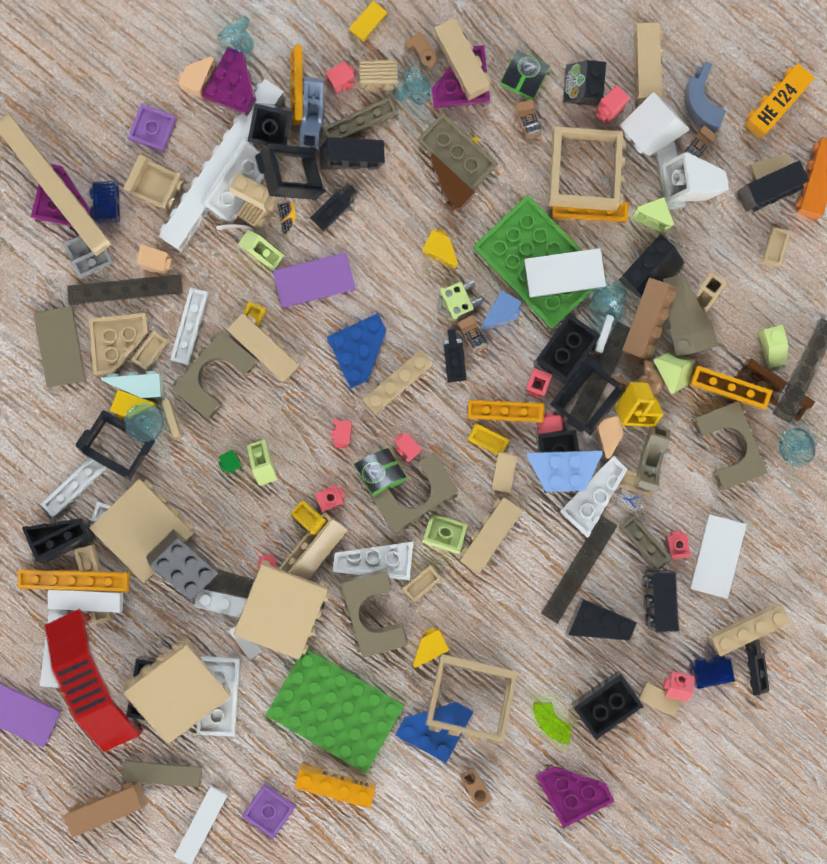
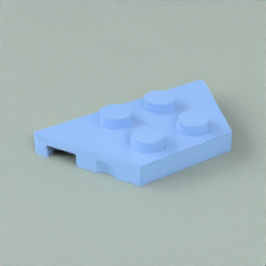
(564, 469)

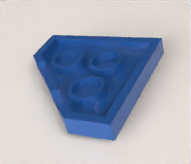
(358, 348)
(432, 742)

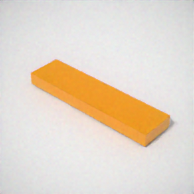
(296, 84)
(620, 215)
(506, 411)

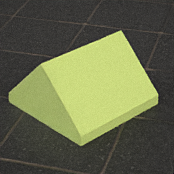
(654, 215)
(675, 370)
(445, 533)

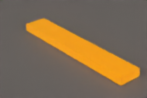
(73, 580)

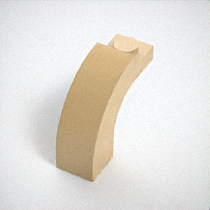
(710, 291)

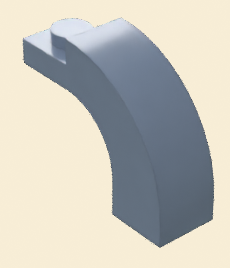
(698, 105)
(313, 113)

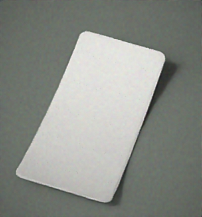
(233, 226)
(249, 648)

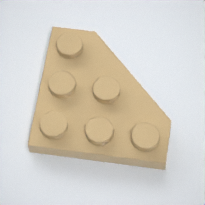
(115, 340)

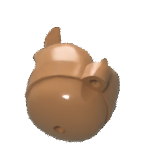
(652, 375)

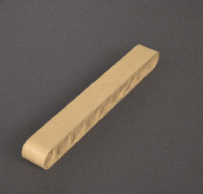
(53, 185)

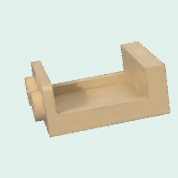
(154, 184)

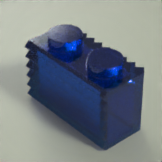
(105, 202)
(712, 671)

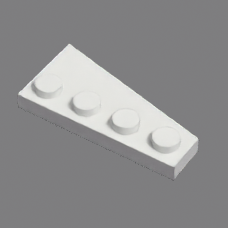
(587, 506)
(394, 557)

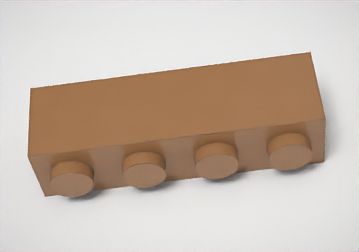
(649, 319)
(105, 809)

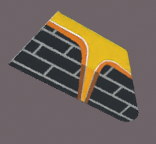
(287, 216)

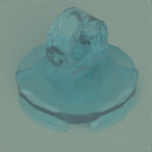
(235, 33)
(413, 87)
(609, 300)
(144, 422)
(797, 447)

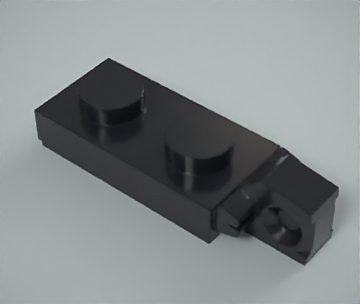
(333, 208)
(454, 358)
(757, 667)

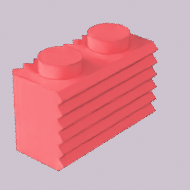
(611, 104)

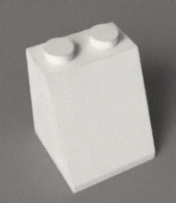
(653, 125)
(693, 179)

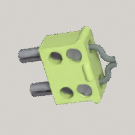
(454, 301)

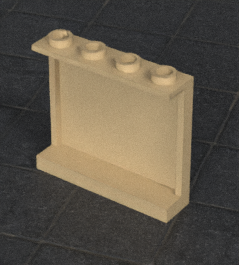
(138, 525)
(281, 611)
(175, 691)

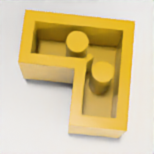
(638, 406)

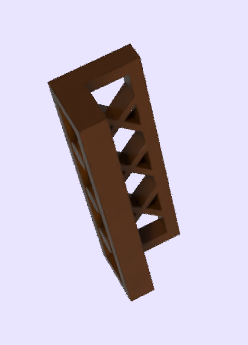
(772, 381)

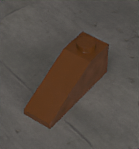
(454, 190)

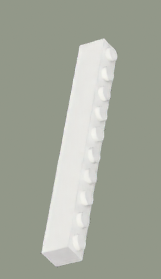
(191, 212)

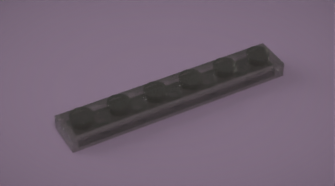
(802, 373)

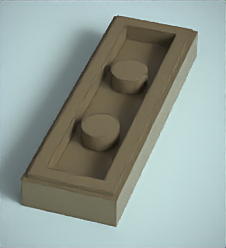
(645, 542)

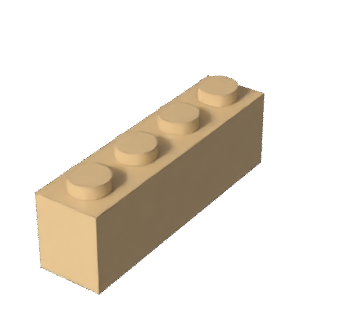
(462, 59)
(648, 61)
(263, 348)
(398, 382)
(490, 535)
(314, 549)
(748, 629)

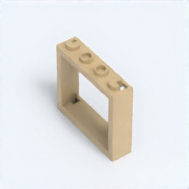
(587, 202)
(480, 668)

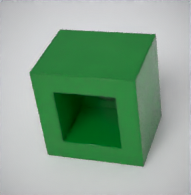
(230, 462)

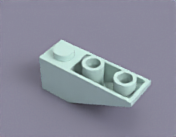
(144, 386)

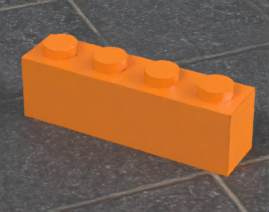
(814, 195)

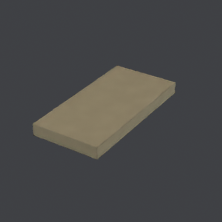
(457, 151)
(59, 347)

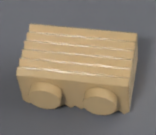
(378, 74)
(250, 191)
(254, 215)

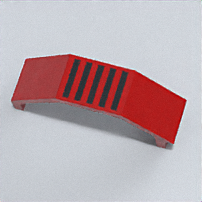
(83, 683)

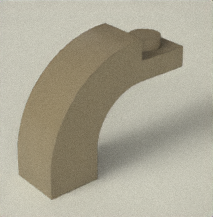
(651, 458)

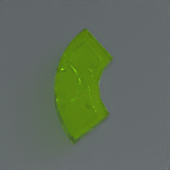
(550, 723)

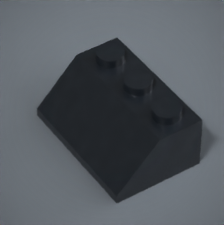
(657, 262)

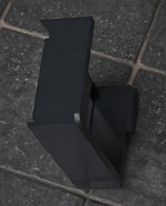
(268, 165)
(573, 386)
(88, 437)

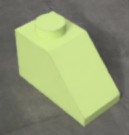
(260, 249)
(774, 346)
(261, 462)

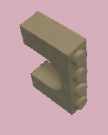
(190, 385)
(750, 462)
(441, 489)
(370, 639)

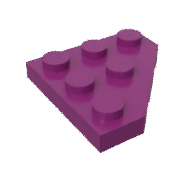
(231, 83)
(448, 91)
(44, 207)
(573, 794)

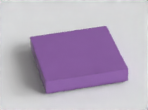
(152, 128)
(268, 811)

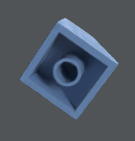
(502, 312)

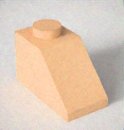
(197, 76)
(154, 260)
(609, 435)

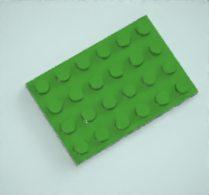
(524, 235)
(335, 710)

